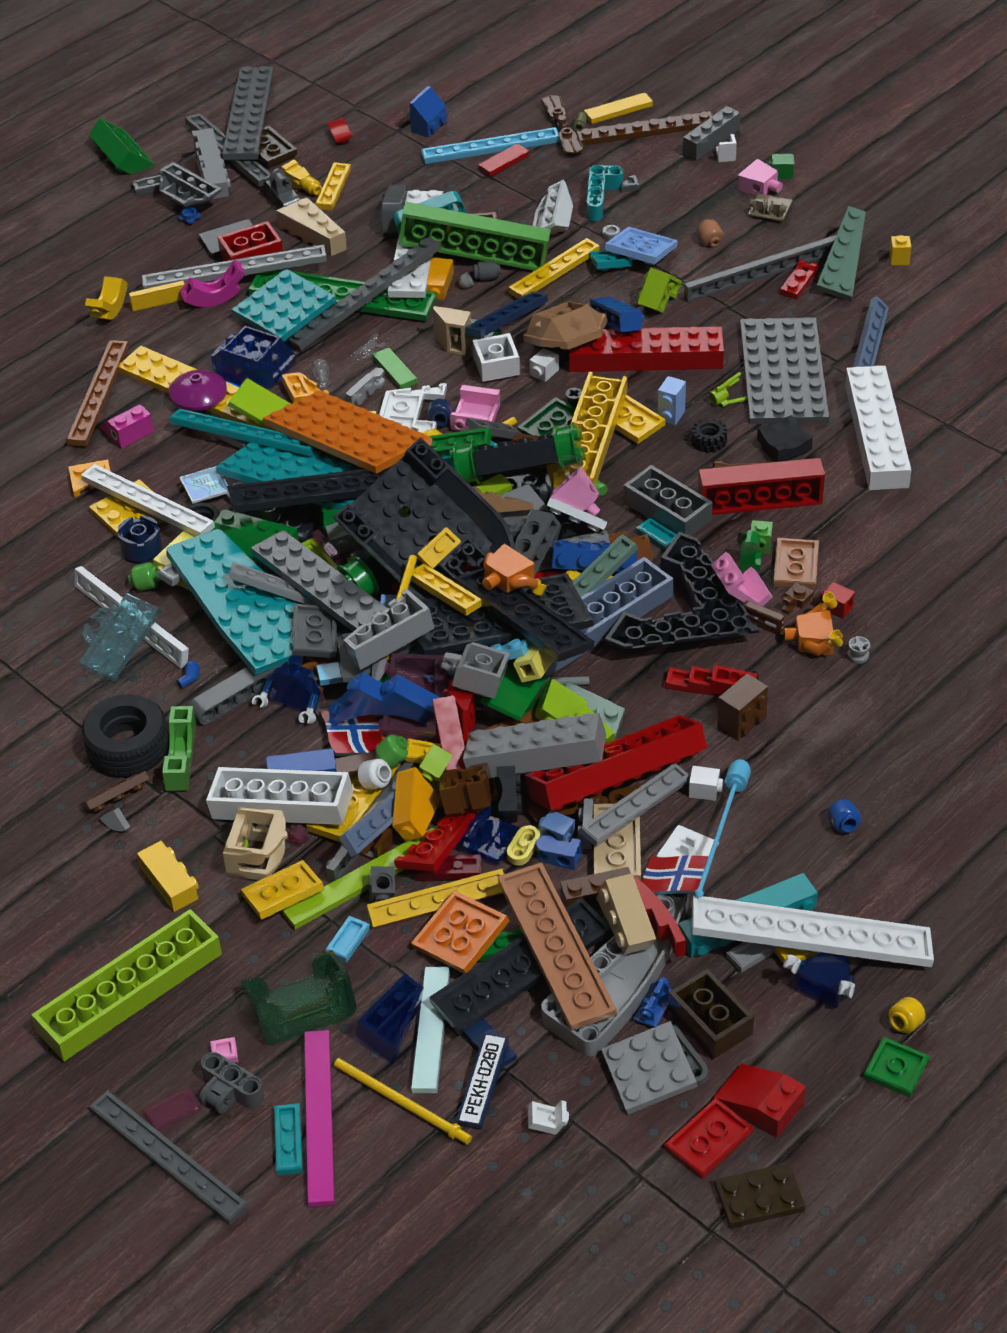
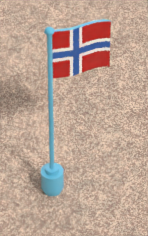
(689, 872)

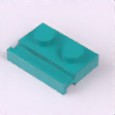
(605, 259)

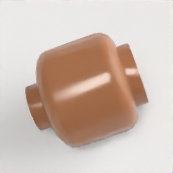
(709, 233)

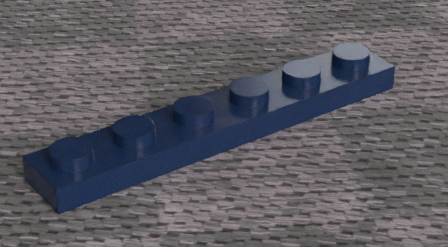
(506, 314)

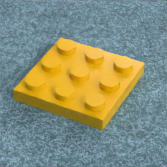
(114, 511)

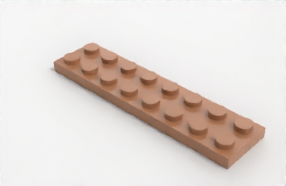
(557, 946)

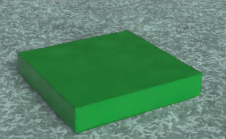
(896, 1067)

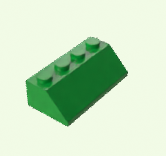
(119, 147)
(249, 531)

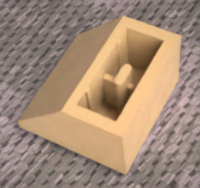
(450, 329)

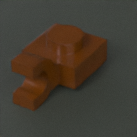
(796, 596)

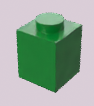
(783, 164)

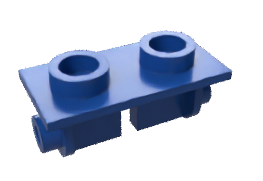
(654, 1003)

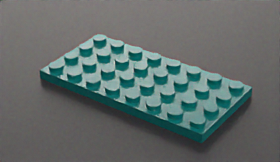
(265, 463)

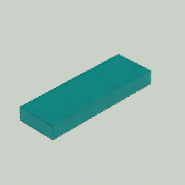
(288, 1139)

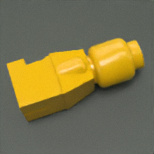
(301, 178)

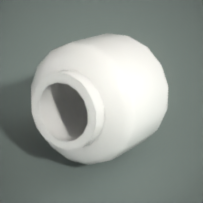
(374, 774)

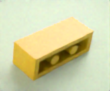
(168, 875)

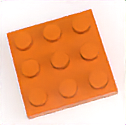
(460, 932)

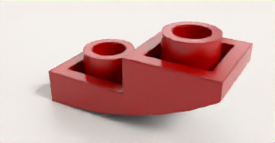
(339, 130)

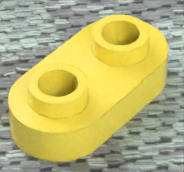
(520, 849)

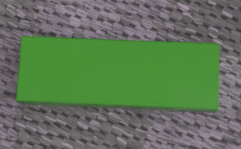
(395, 368)

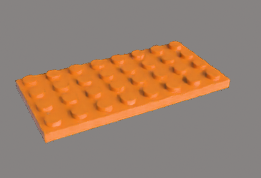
(345, 431)

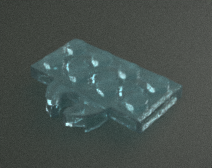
(117, 635)

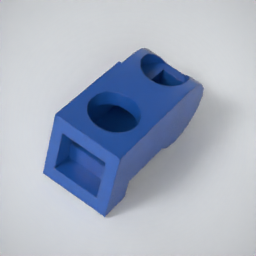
(558, 852)

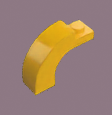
(110, 299)

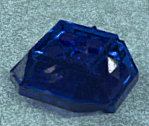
(252, 356)

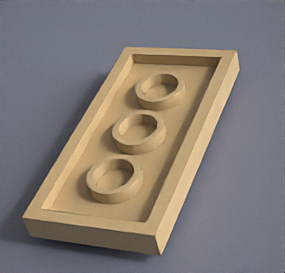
(620, 849)

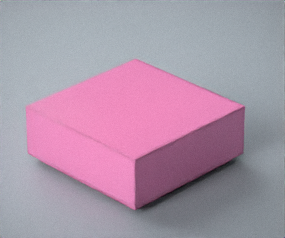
(226, 1048)

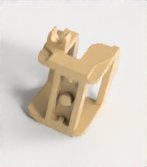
(273, 844)

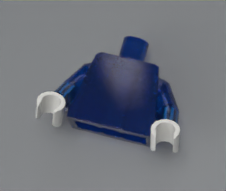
(292, 686)
(823, 977)

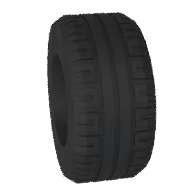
(131, 755)

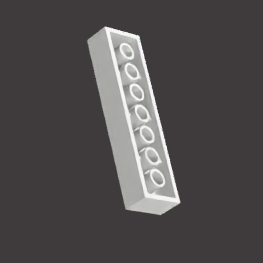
(877, 428)

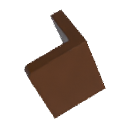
(379, 845)

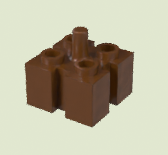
(466, 789)

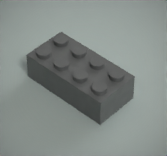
(667, 501)

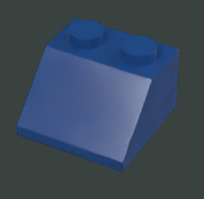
(427, 113)

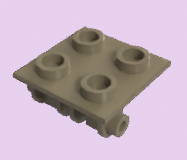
(769, 207)

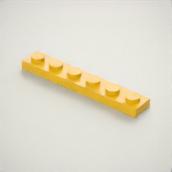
(554, 268)
(431, 899)

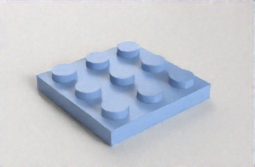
(641, 245)

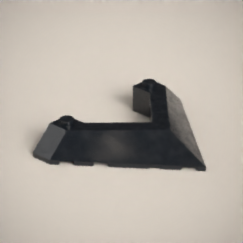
(713, 609)

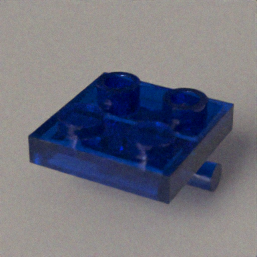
(488, 837)

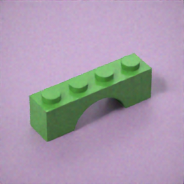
(178, 762)

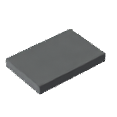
(313, 632)

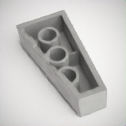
(389, 630)

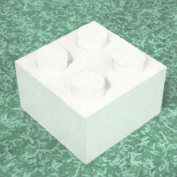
(496, 357)

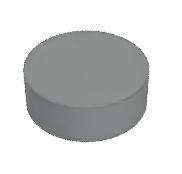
(610, 231)

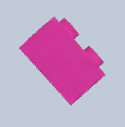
(128, 426)

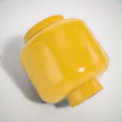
(906, 1015)

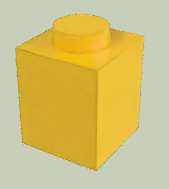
(900, 250)

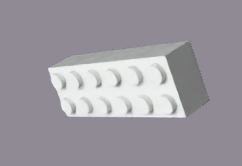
(299, 794)

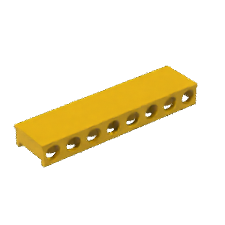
(597, 417)

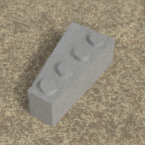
(210, 161)

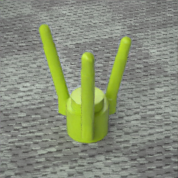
(720, 394)

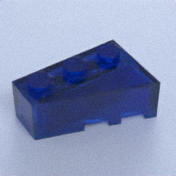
(390, 1018)

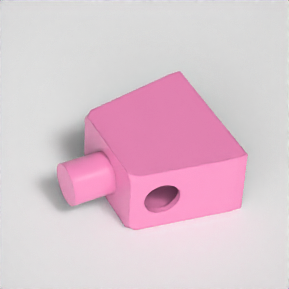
(759, 179)
(578, 492)

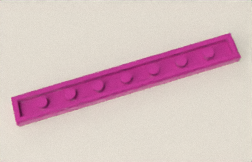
(319, 1119)

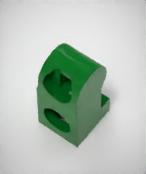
(749, 551)

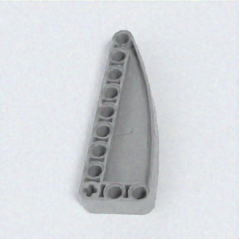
(626, 980)

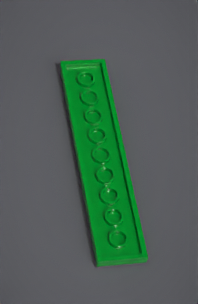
(381, 304)

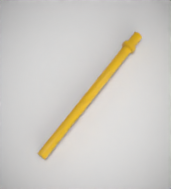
(454, 1131)

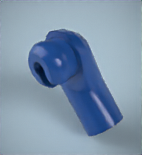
(190, 676)

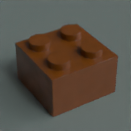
(742, 707)

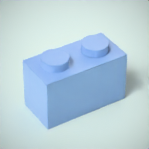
(672, 399)

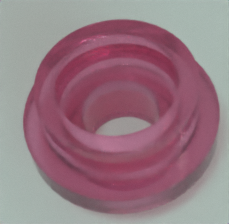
(298, 834)

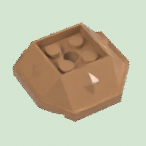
(565, 326)

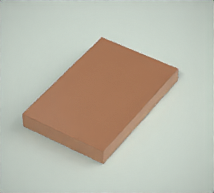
(796, 562)

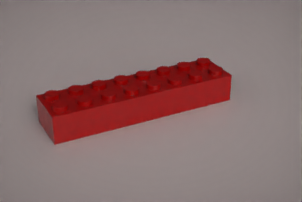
(651, 350)
(621, 761)

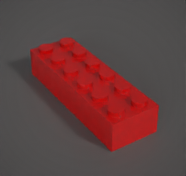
(763, 486)

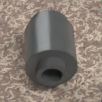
(486, 270)

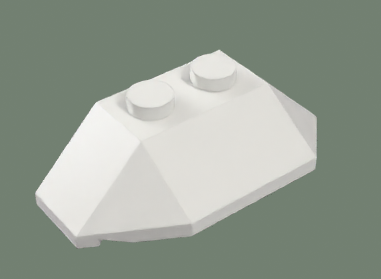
(554, 209)

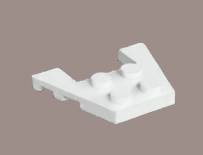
(405, 406)

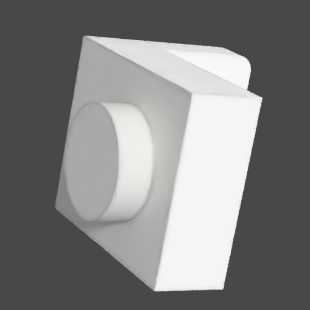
(546, 1117)

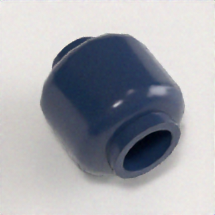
(440, 411)

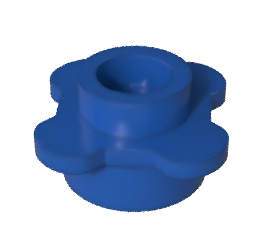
(189, 215)

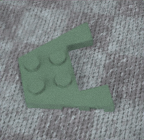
(610, 712)

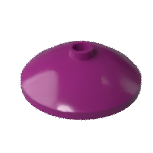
(197, 390)

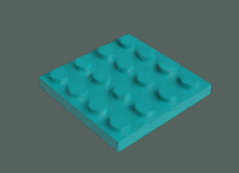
(284, 305)

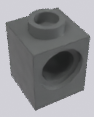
(383, 875)

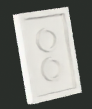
(576, 514)

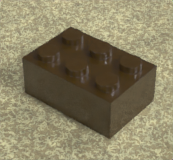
(711, 1013)

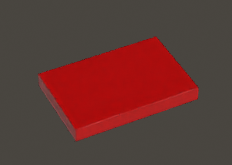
(708, 1138)

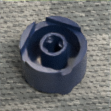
(139, 539)

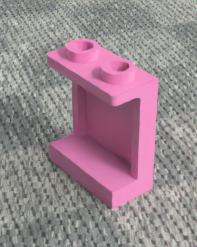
(477, 404)
(742, 586)

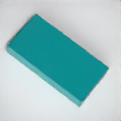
(657, 533)

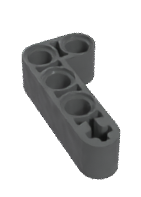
(393, 202)

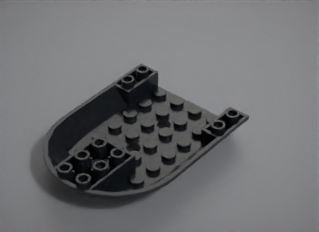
(435, 500)

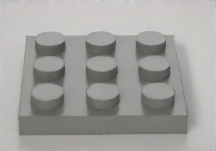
(649, 1067)

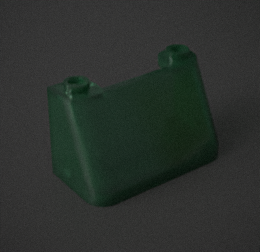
(304, 1003)

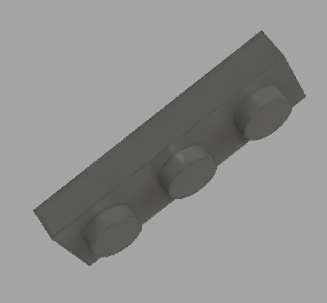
(500, 430)

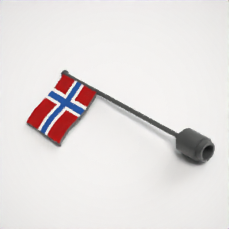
(362, 732)

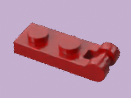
(799, 279)

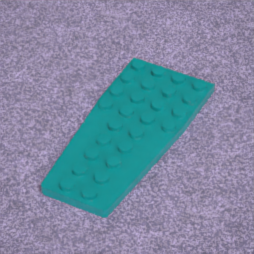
(247, 617)

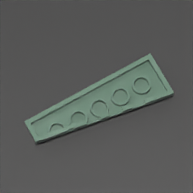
(841, 265)

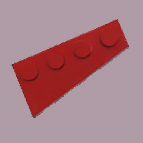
(437, 843)

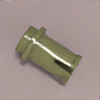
(579, 123)

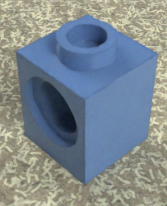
(557, 826)

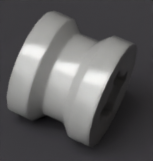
(858, 650)

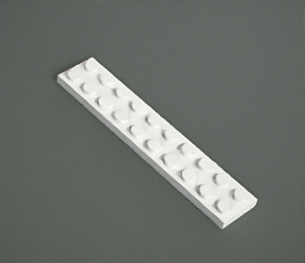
(414, 282)
(812, 931)

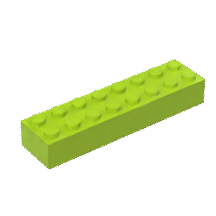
(126, 985)

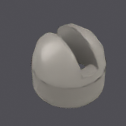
(465, 281)

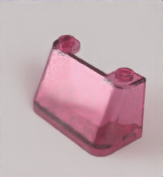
(426, 673)

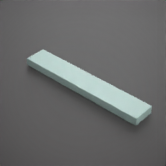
(430, 1034)

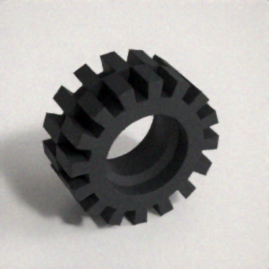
(709, 427)

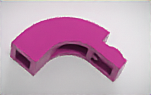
(215, 292)

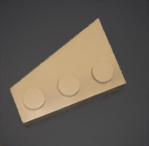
(626, 914)

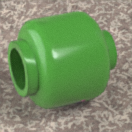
(144, 577)
(392, 750)

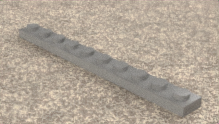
(251, 265)

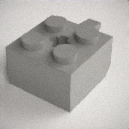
(477, 669)

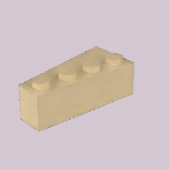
(312, 225)

